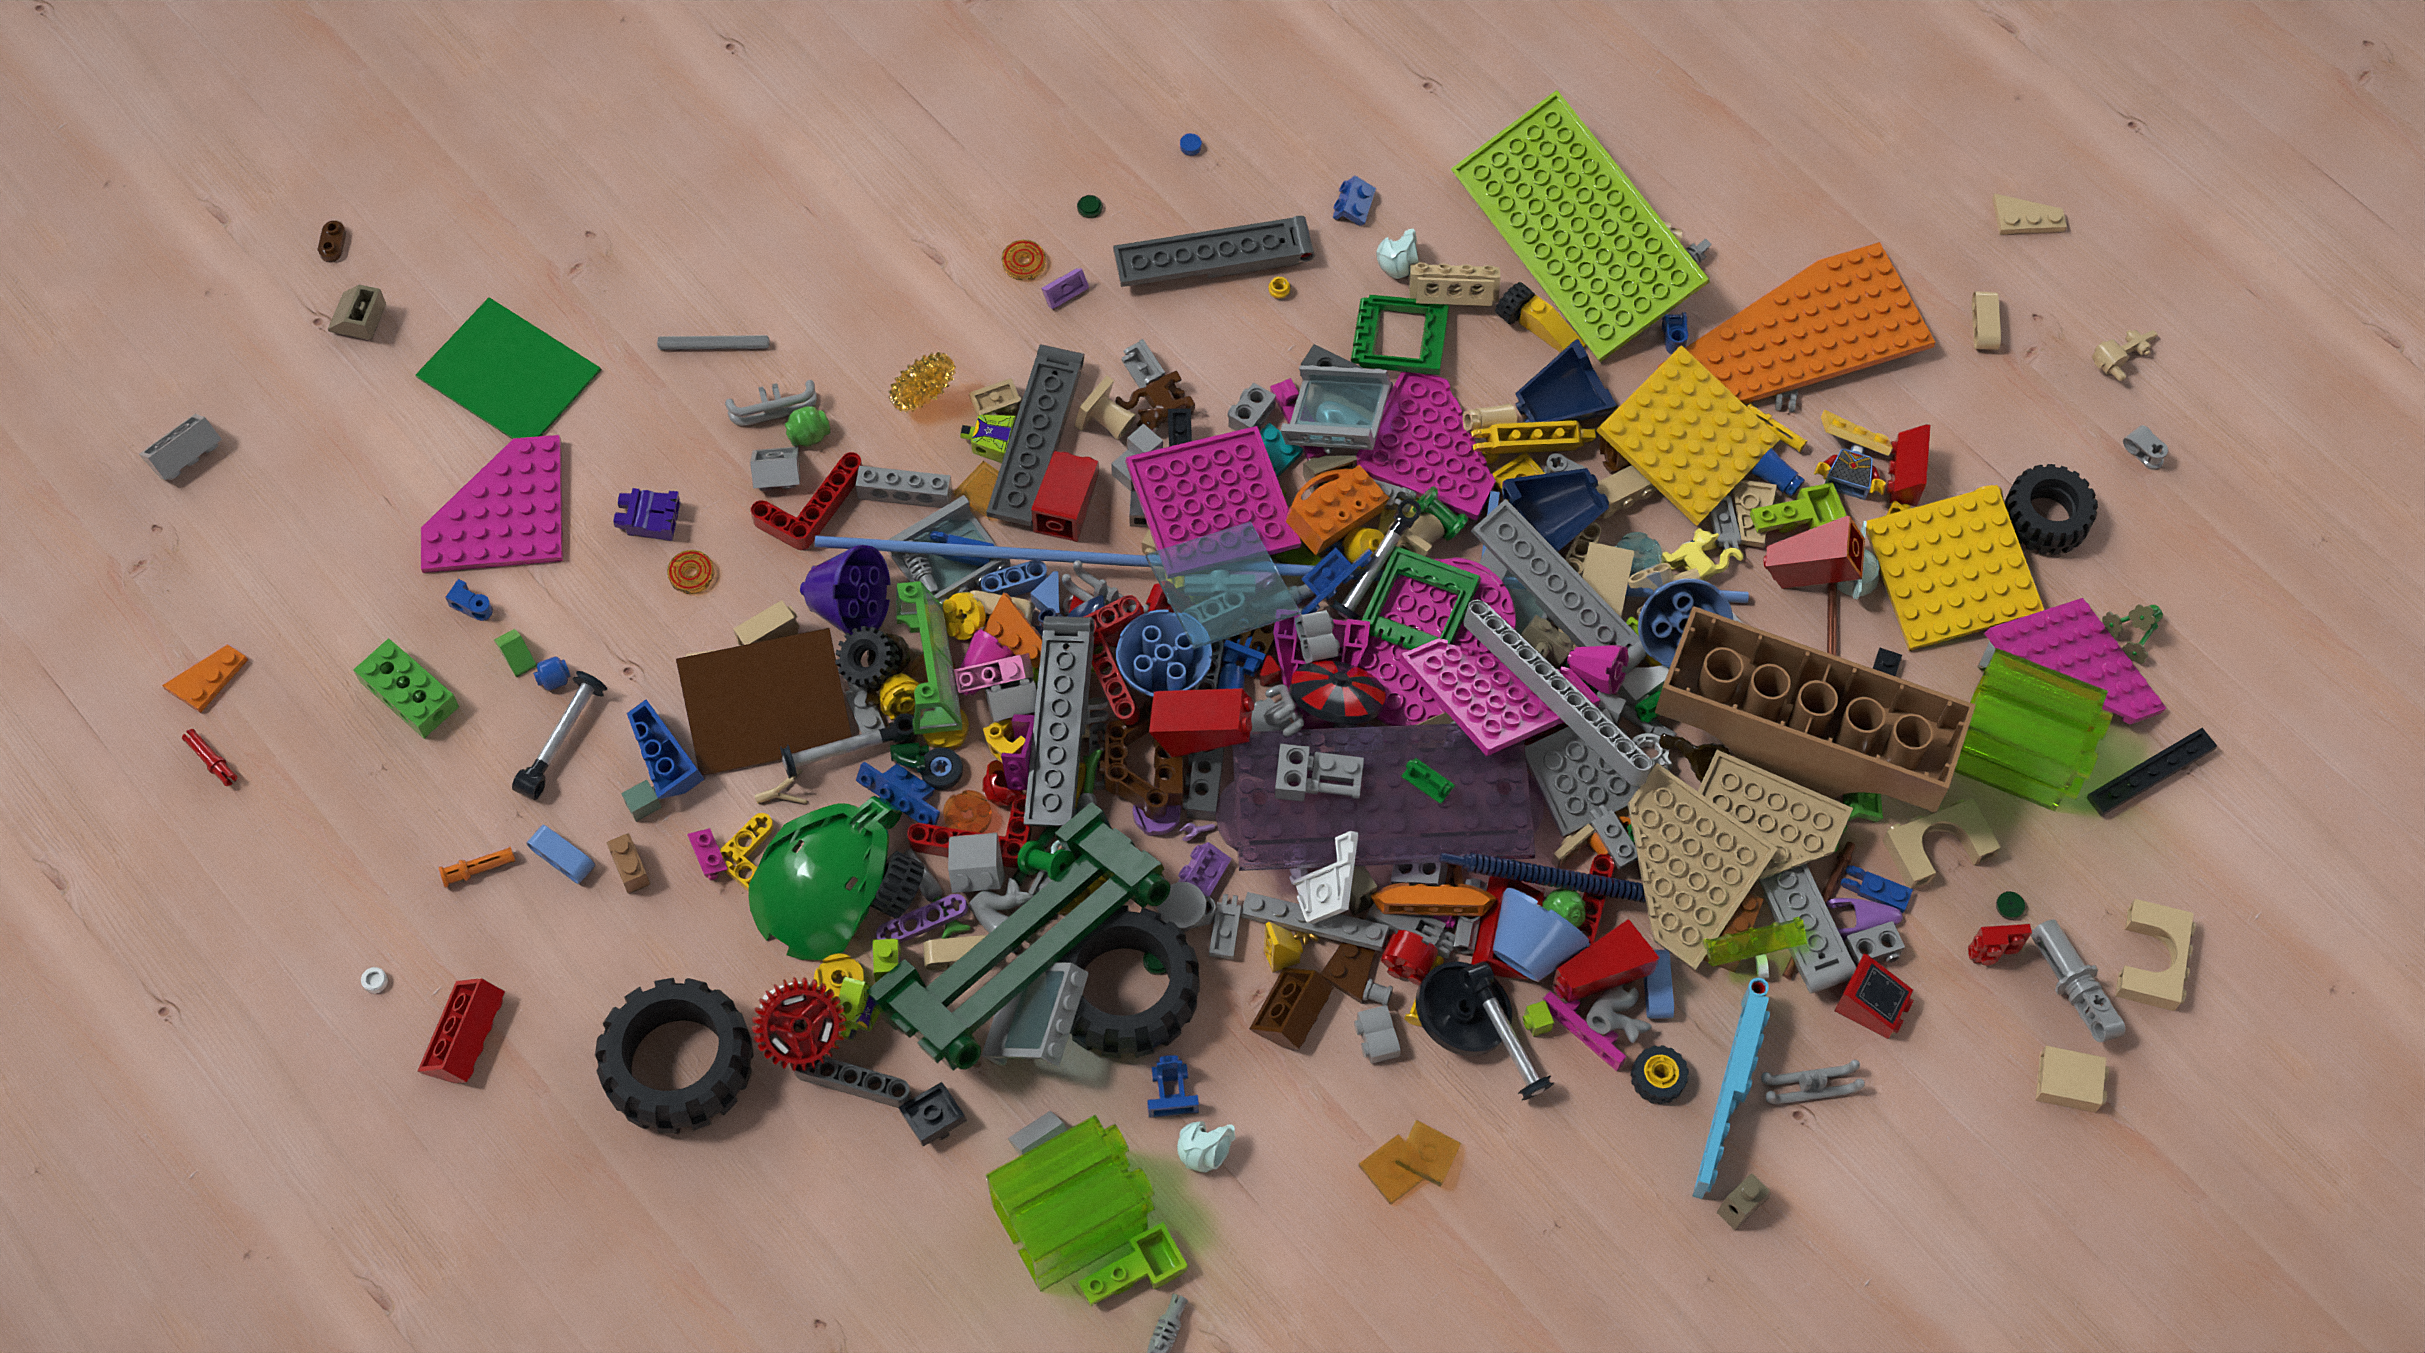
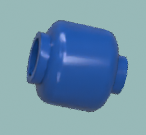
(552, 673)

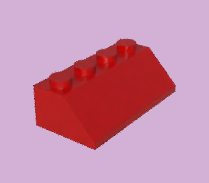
(1489, 923)
(462, 1030)

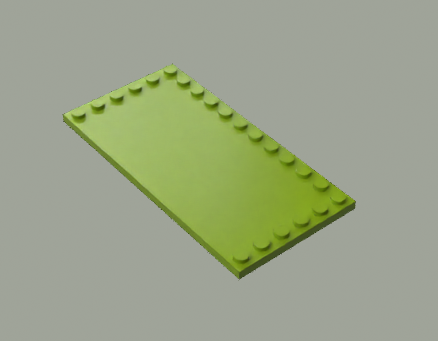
(1580, 226)

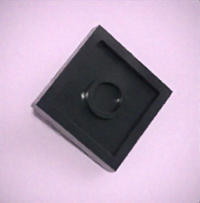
(932, 1114)

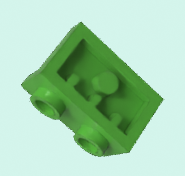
(1864, 805)

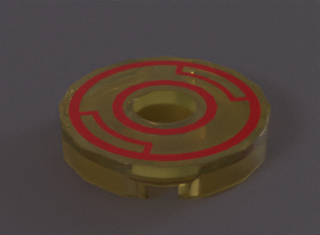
(1020, 249)
(688, 560)

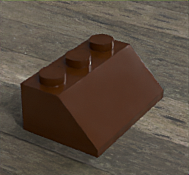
(1292, 1007)

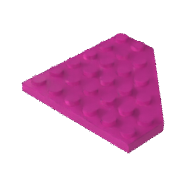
(1426, 446)
(503, 513)
(2079, 645)
(1484, 693)

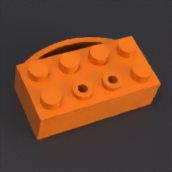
(1335, 507)

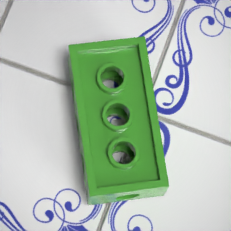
(406, 688)

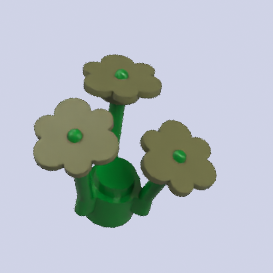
(2142, 617)

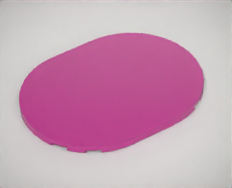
(1426, 610)

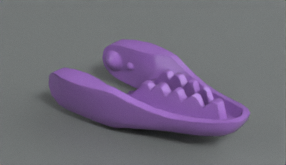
(1868, 914)

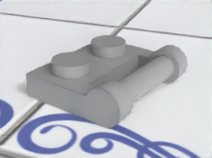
(1337, 768)

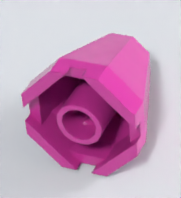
(1600, 666)

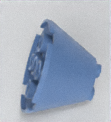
(1668, 611)
(1159, 656)

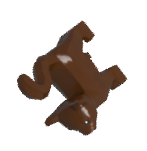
(1160, 397)

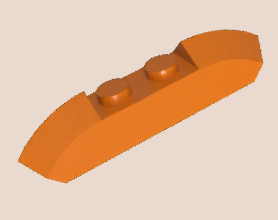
(1432, 900)

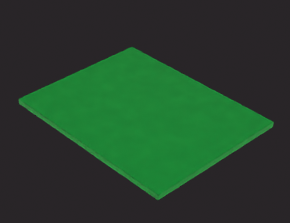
(508, 372)

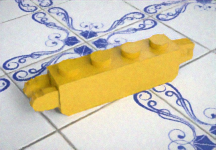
(1533, 437)

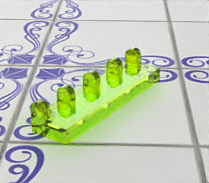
(1755, 942)

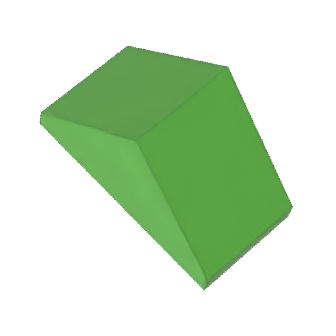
(515, 652)

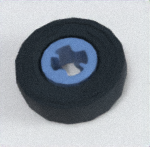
(953, 768)

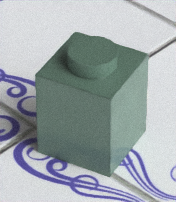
(641, 800)

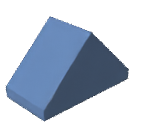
(1047, 594)

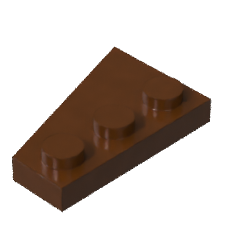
(1349, 969)

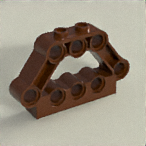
(1131, 786)

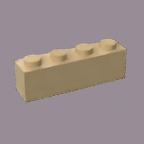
(1624, 489)

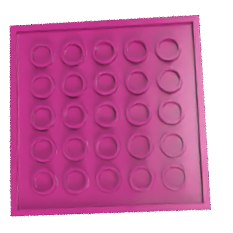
(1210, 488)

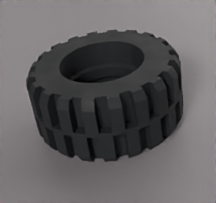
(2062, 487)

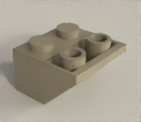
(358, 312)

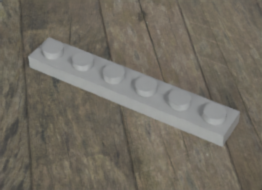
(1337, 927)

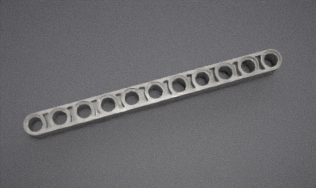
(1558, 693)

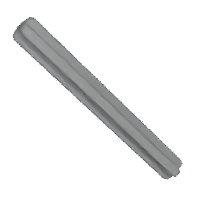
(713, 342)

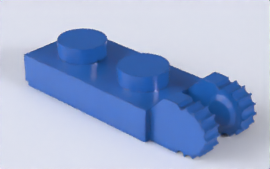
(941, 537)
(1877, 888)

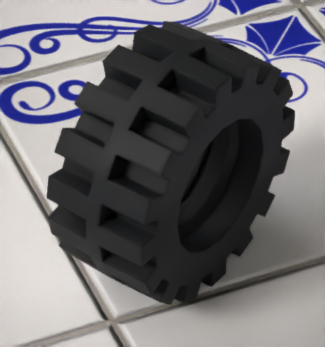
(1513, 301)

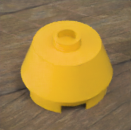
(1359, 540)
(898, 695)

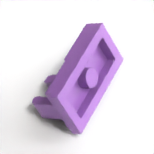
(1065, 288)

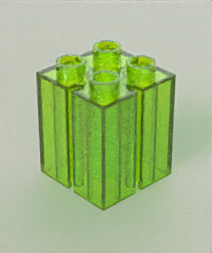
(2033, 731)
(1071, 1200)

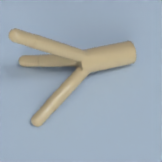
(773, 793)

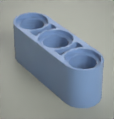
(1021, 572)
(560, 854)
(1659, 989)

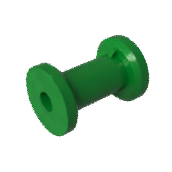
(1451, 523)
(1034, 858)

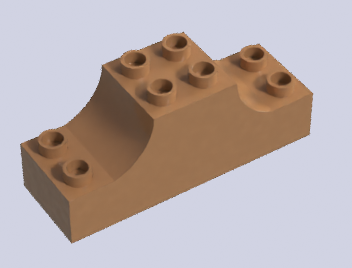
(1814, 713)

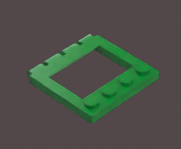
(1367, 331)
(1429, 572)

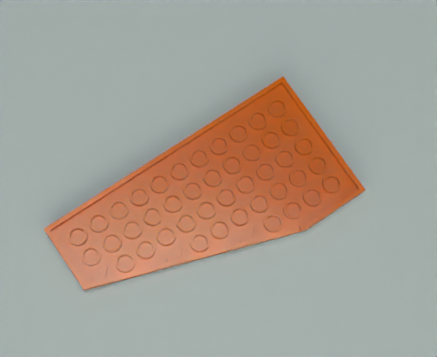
(1816, 327)

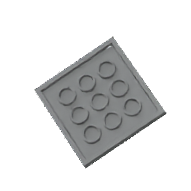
(1575, 779)

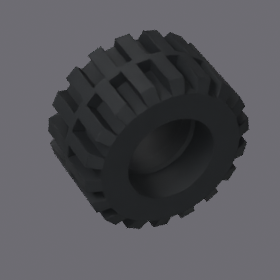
(899, 884)

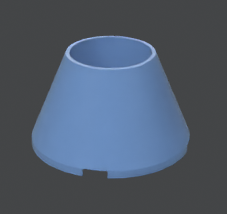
(1533, 937)

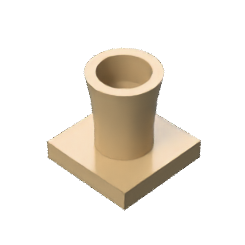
(1106, 412)
(1421, 535)

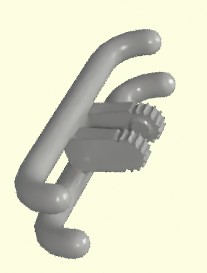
(771, 409)
(1101, 588)
(1283, 710)
(1812, 1084)

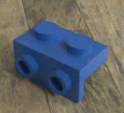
(1354, 200)

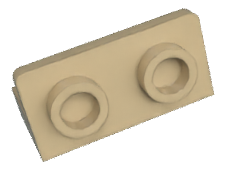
(996, 398)

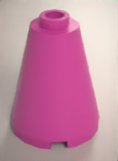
(982, 650)

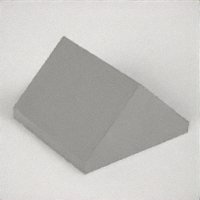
(1037, 1133)

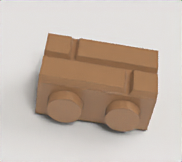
(628, 863)

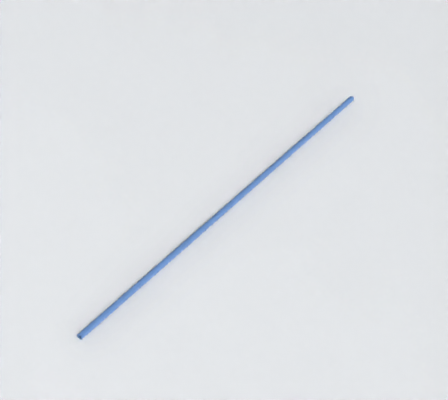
(1095, 558)

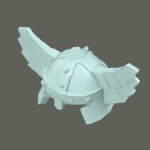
(1870, 575)

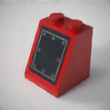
(1875, 998)

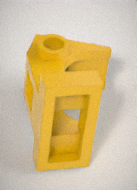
(998, 738)

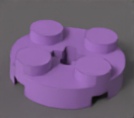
(1157, 827)

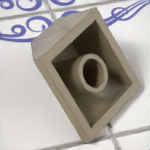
(1326, 463)

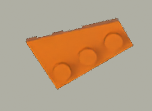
(1014, 631)
(206, 678)

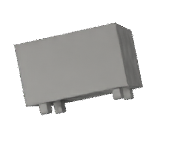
(1011, 698)

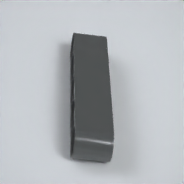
(861, 1086)

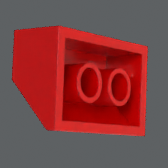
(1909, 465)

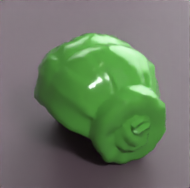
(807, 426)
(1567, 904)

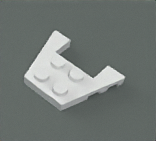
(1329, 888)

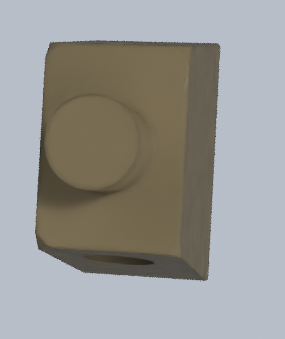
(1746, 1199)

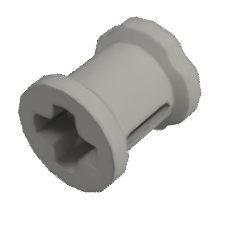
(1377, 992)

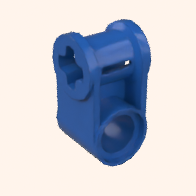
(1675, 331)

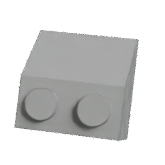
(775, 468)
(975, 863)

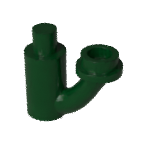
(909, 755)

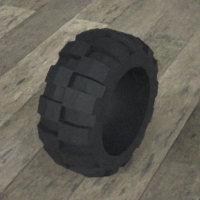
(644, 1013)
(1163, 1020)

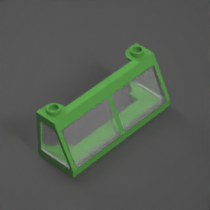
(936, 700)

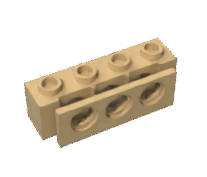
(1454, 284)

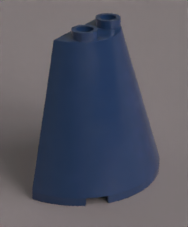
(1565, 390)
(1557, 503)

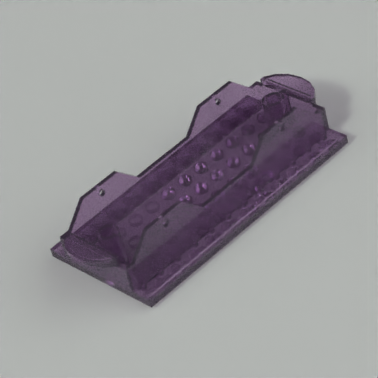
(1486, 813)

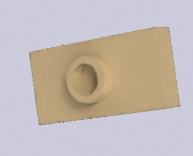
(1571, 846)

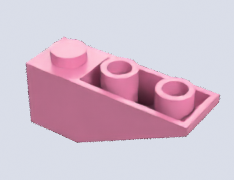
(993, 673)

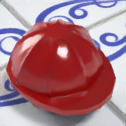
(996, 787)

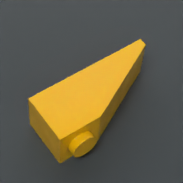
(1547, 324)
(1281, 947)

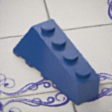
(666, 760)

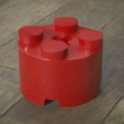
(1408, 956)

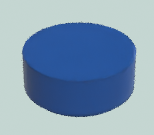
(1190, 144)

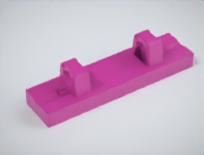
(1288, 393)
(1600, 1045)

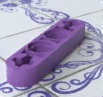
(923, 923)

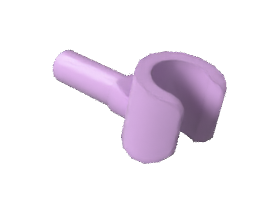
(1193, 830)

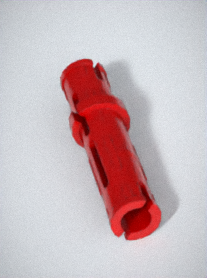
(215, 764)

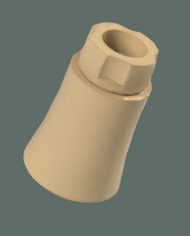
(1486, 417)

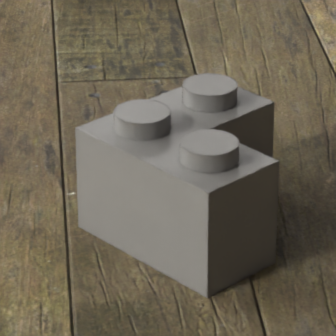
(1138, 442)

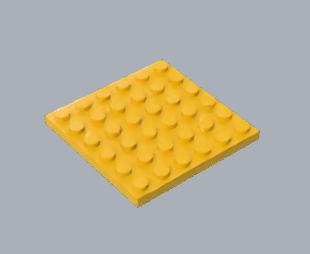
(1688, 435)
(1953, 567)

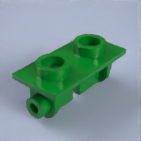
(1427, 780)

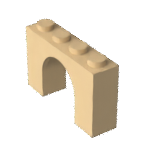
(1961, 820)
(2174, 930)

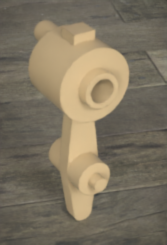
(2112, 357)

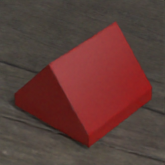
(1270, 672)

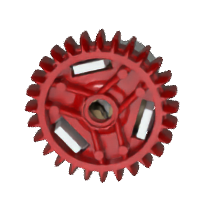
(798, 1023)

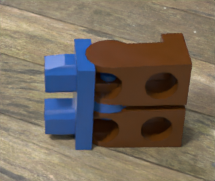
(1250, 648)

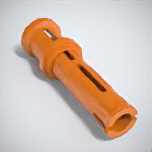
(464, 869)

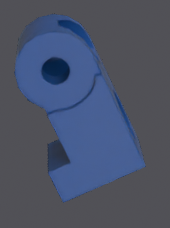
(469, 603)

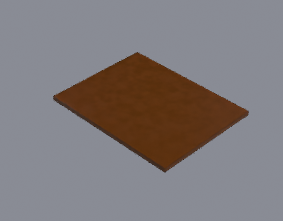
(761, 698)

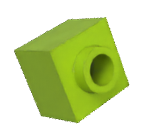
(1538, 1018)

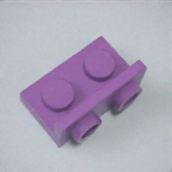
(1205, 867)

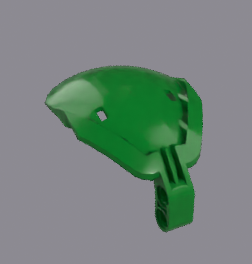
(805, 893)

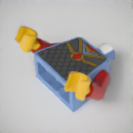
(1851, 473)

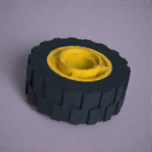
(1663, 1060)

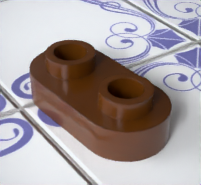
(333, 239)

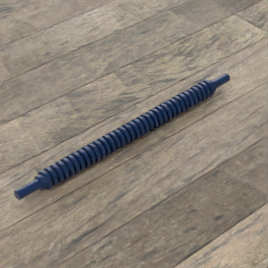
(1547, 876)

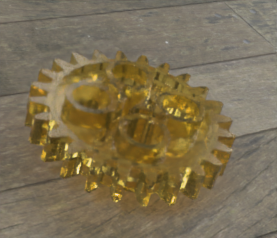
(922, 382)

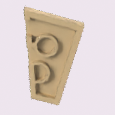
(2024, 216)
(1749, 496)

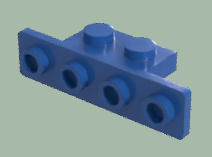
(1329, 574)
(901, 790)

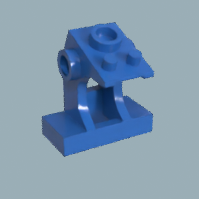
(1169, 1070)

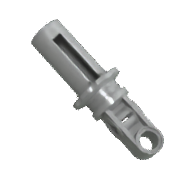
(2078, 982)

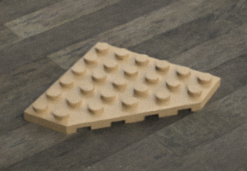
(1782, 812)
(1691, 863)

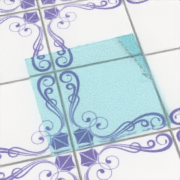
(1222, 584)

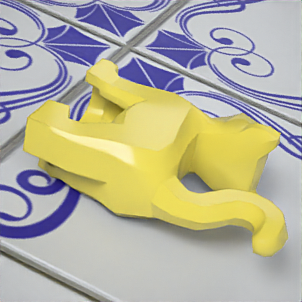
(1692, 555)

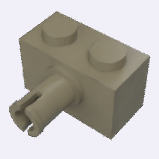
(1547, 640)
(1361, 890)

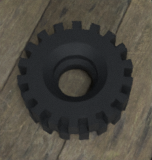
(856, 646)

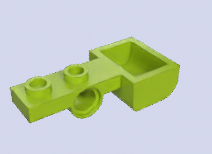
(1814, 506)
(1152, 1257)

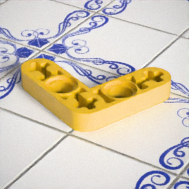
(740, 853)

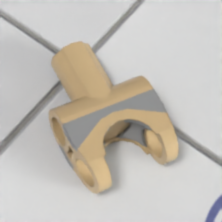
(1657, 576)

